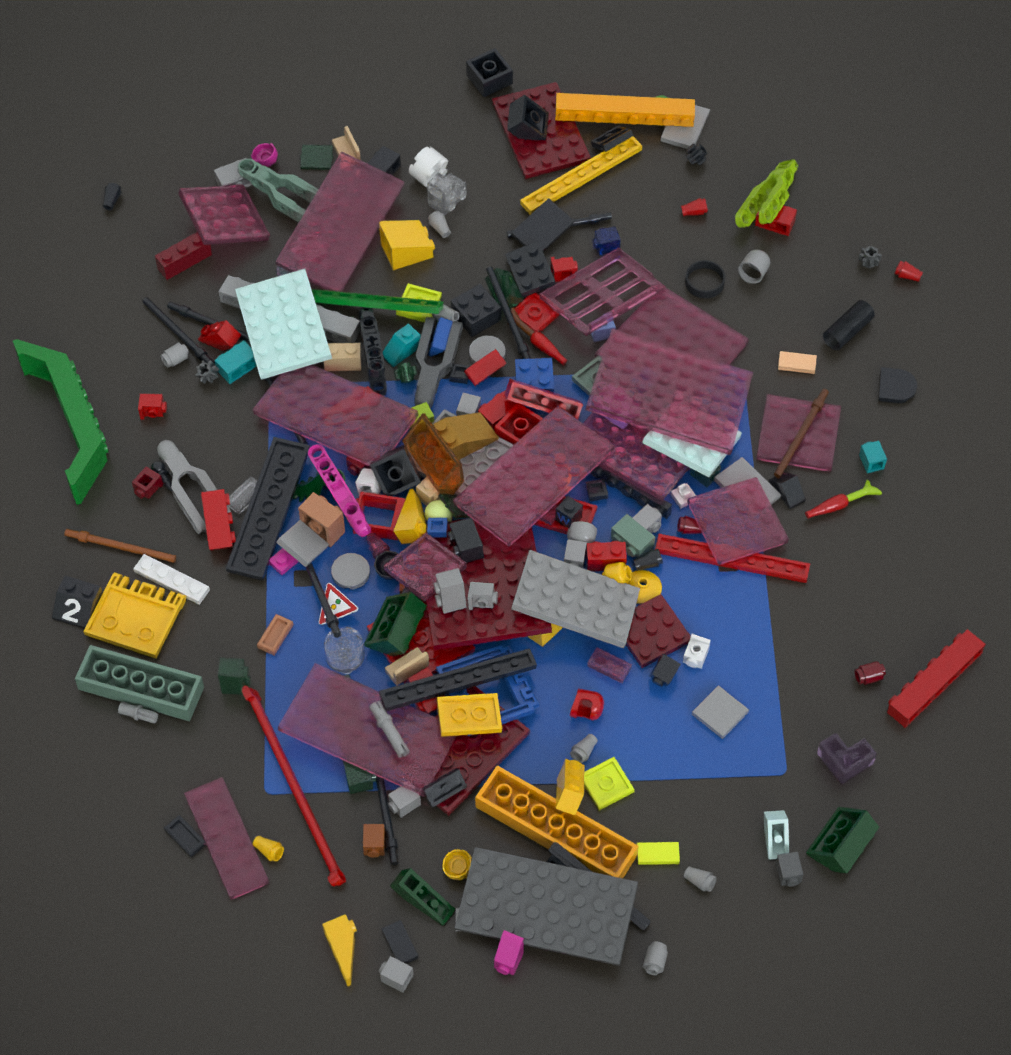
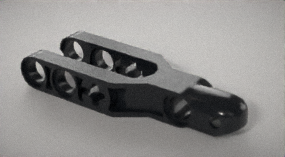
(372, 350)

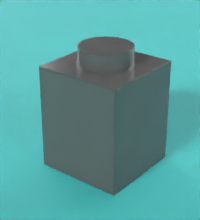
(789, 869)

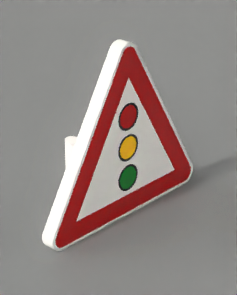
(339, 604)

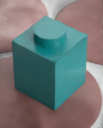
(872, 456)

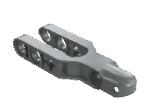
(431, 375)

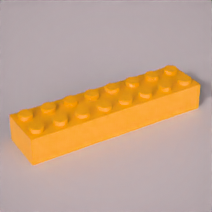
(536, 817)

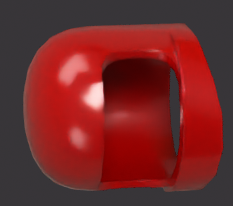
(587, 705)

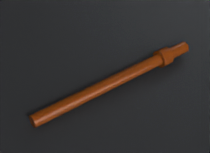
(84, 536)

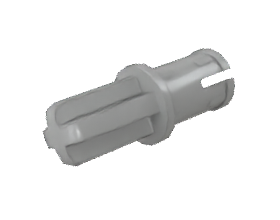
(137, 712)

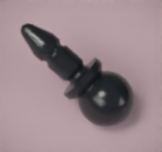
(160, 468)

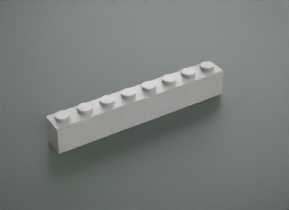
(335, 325)

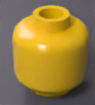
(619, 572)

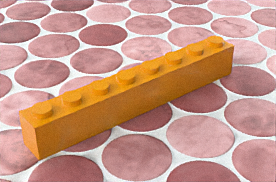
(625, 109)

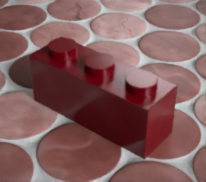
(182, 256)

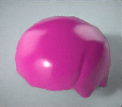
(265, 154)

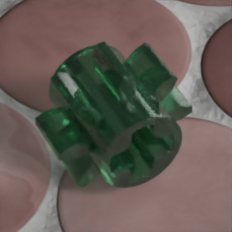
(405, 372)

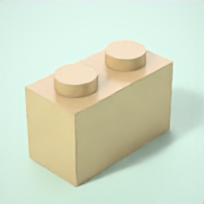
(344, 357)

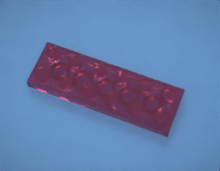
(226, 838)

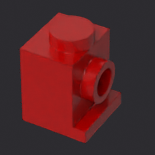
(562, 268)
(151, 406)

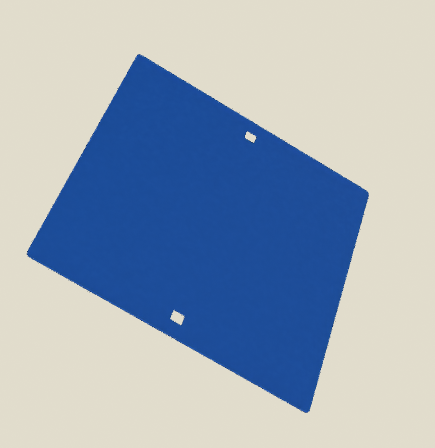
(641, 723)

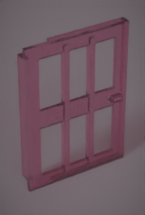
(595, 287)

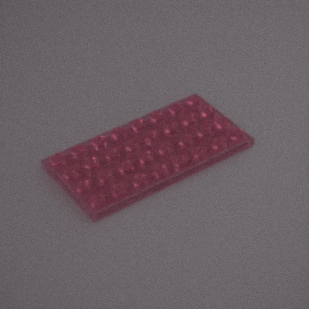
(340, 222)
(336, 413)
(533, 475)
(336, 718)

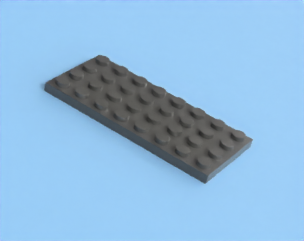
(547, 905)

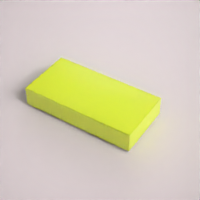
(658, 853)

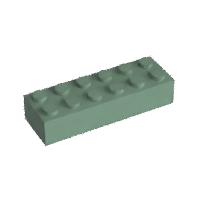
(139, 682)

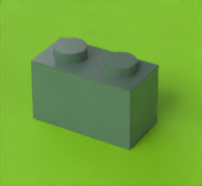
(637, 538)

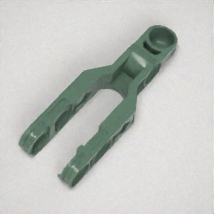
(270, 181)

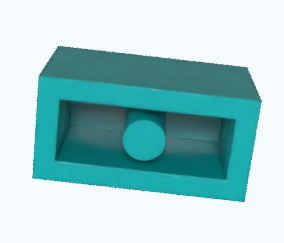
(236, 362)

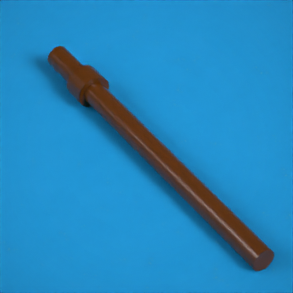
(817, 405)

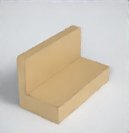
(346, 144)
(407, 666)

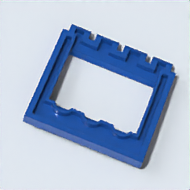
(516, 683)

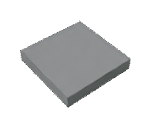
(302, 543)
(720, 712)

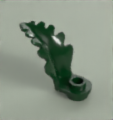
(312, 485)

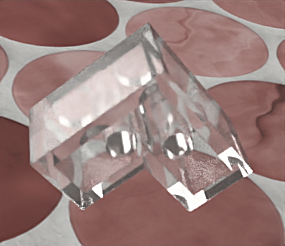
(445, 192)

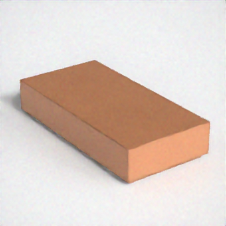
(275, 634)

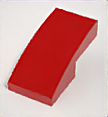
(485, 367)

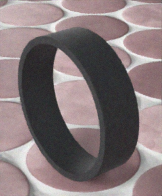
(705, 293)

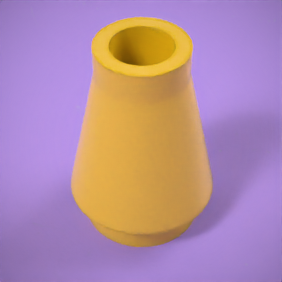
(270, 849)

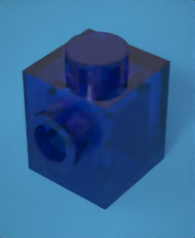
(606, 240)

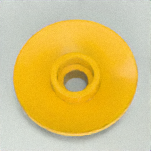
(650, 590)

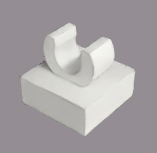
(682, 494)

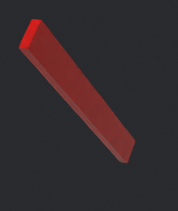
(753, 563)

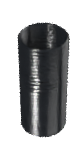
(848, 325)

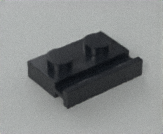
(611, 138)

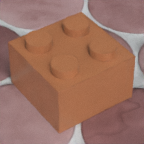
(322, 518)

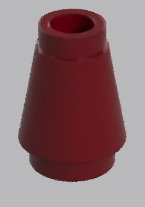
(688, 525)

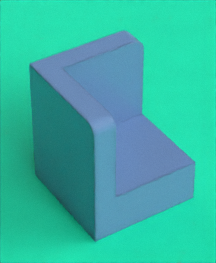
(603, 332)

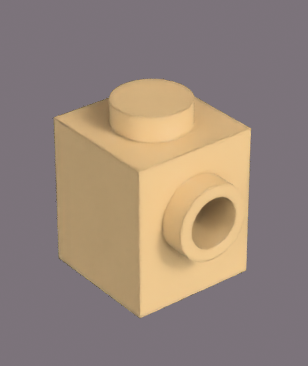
(426, 492)

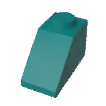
(401, 345)

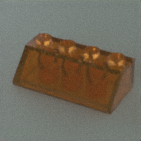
(434, 456)

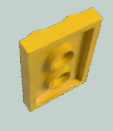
(469, 714)

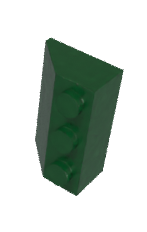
(395, 624)
(843, 839)

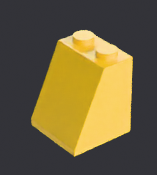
(405, 242)

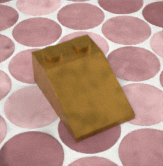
(466, 433)

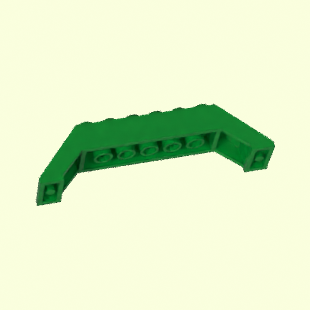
(85, 428)

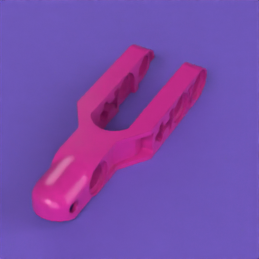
(340, 491)

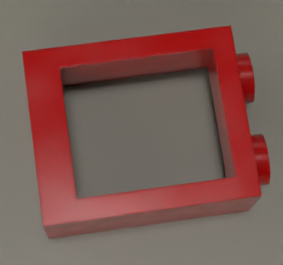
(382, 502)

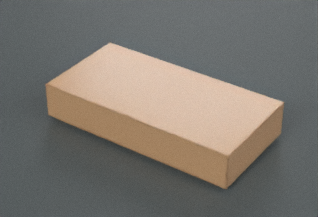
(797, 362)

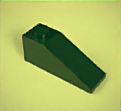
(422, 896)

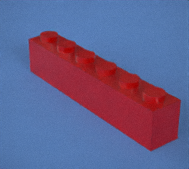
(935, 678)

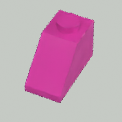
(509, 953)

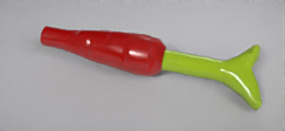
(841, 501)

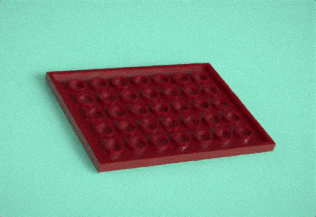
(499, 566)

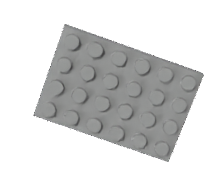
(576, 599)

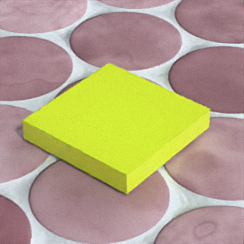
(418, 292)
(607, 783)

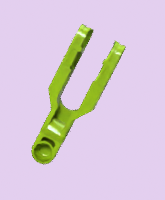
(769, 192)

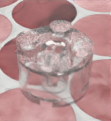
(345, 652)

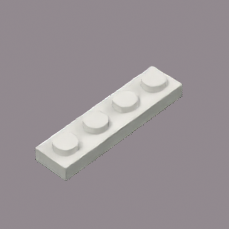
(171, 579)

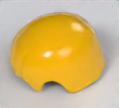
(457, 864)

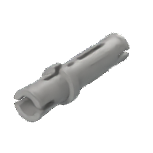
(385, 722)

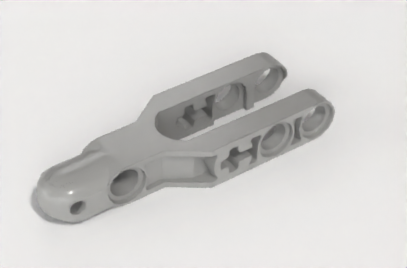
(177, 467)

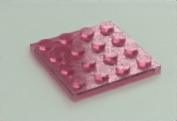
(223, 214)
(782, 422)
(737, 520)

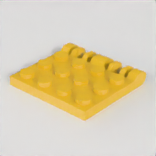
(134, 616)

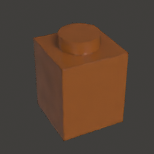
(374, 840)

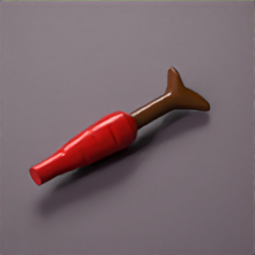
(539, 340)

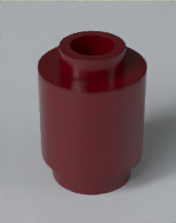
(869, 673)

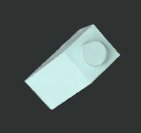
(776, 833)

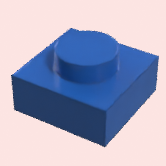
(437, 527)

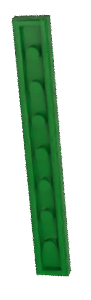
(377, 301)

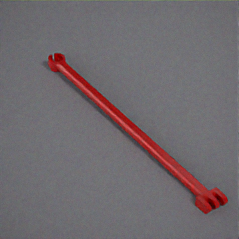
(336, 876)

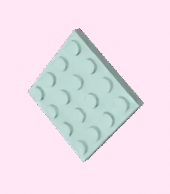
(692, 455)

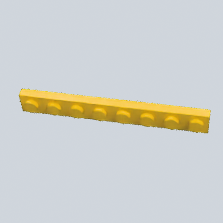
(581, 174)

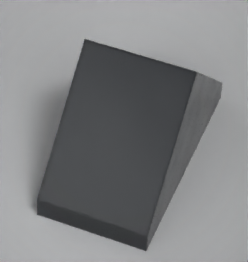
(789, 488)

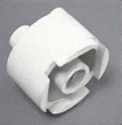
(427, 165)

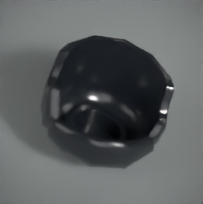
(381, 560)

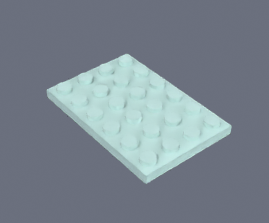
(283, 324)

